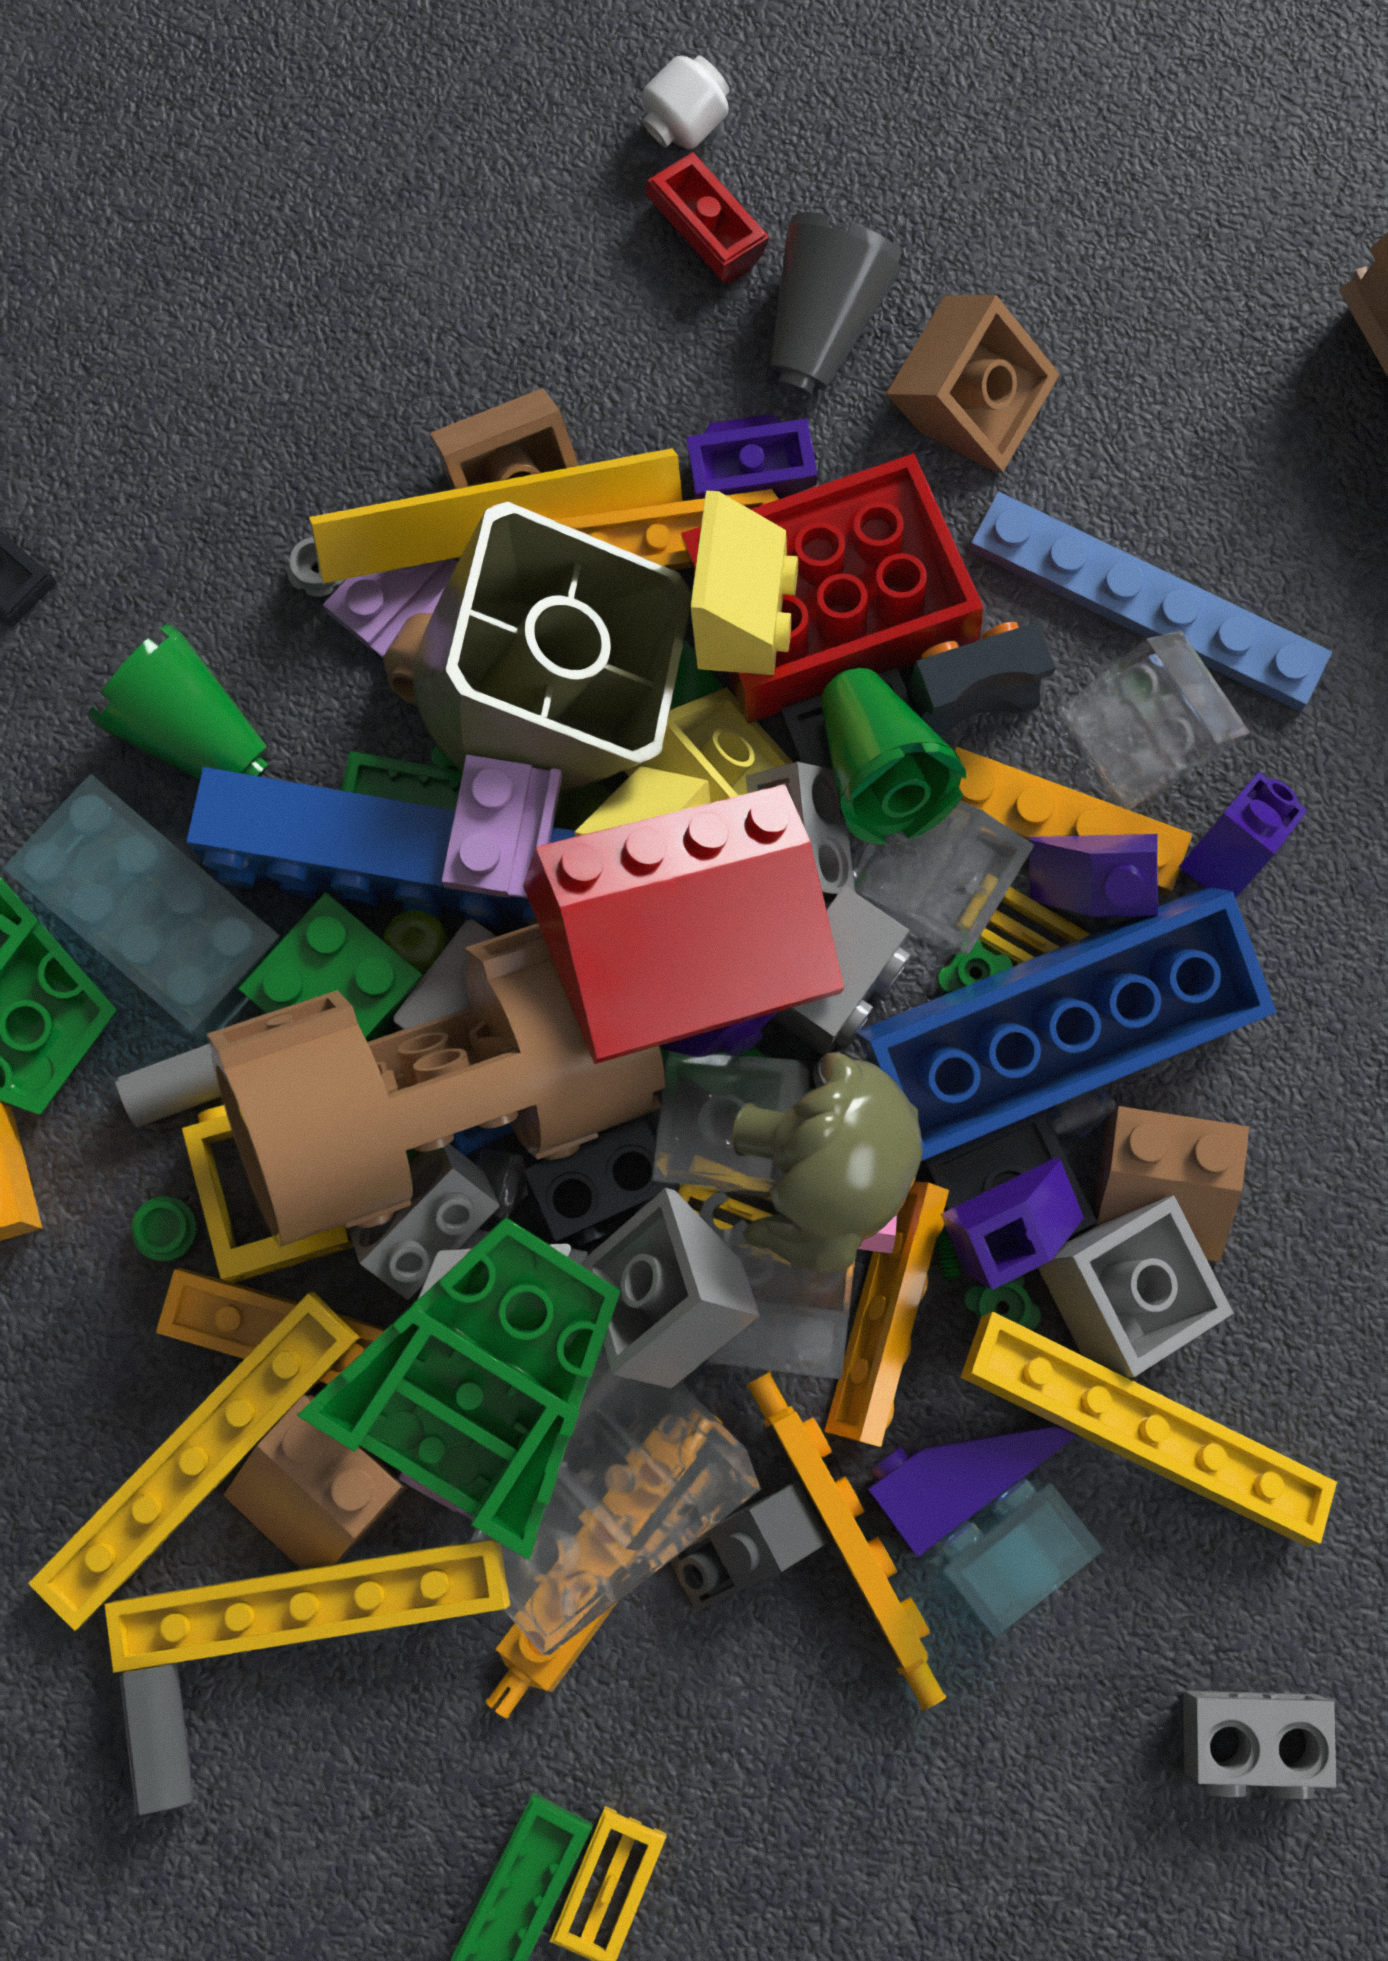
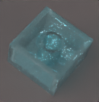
(1014, 1554)

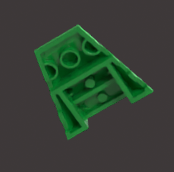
(46, 1009)
(480, 1381)

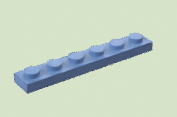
(1149, 600)

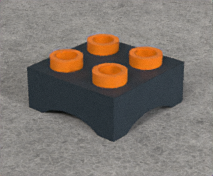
(982, 676)

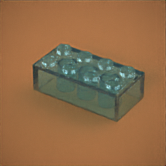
(145, 907)

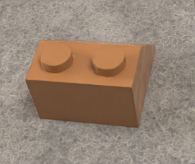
(974, 380)
(505, 442)
(1167, 1155)
(313, 1491)

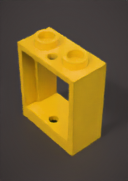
(255, 1258)

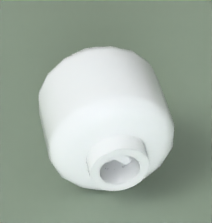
(685, 102)

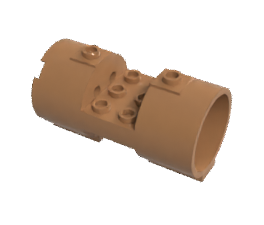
(332, 1115)

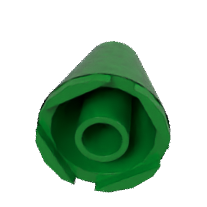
(178, 711)
(886, 760)

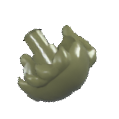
(845, 1160)

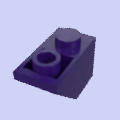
(1245, 836)
(1014, 1225)

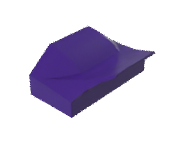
(753, 457)

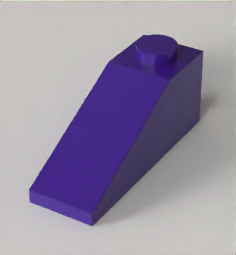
(948, 1483)

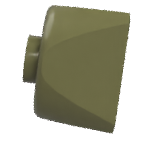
(551, 651)

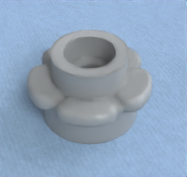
(300, 570)

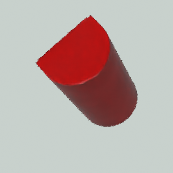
(708, 217)

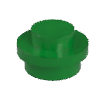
(164, 1229)

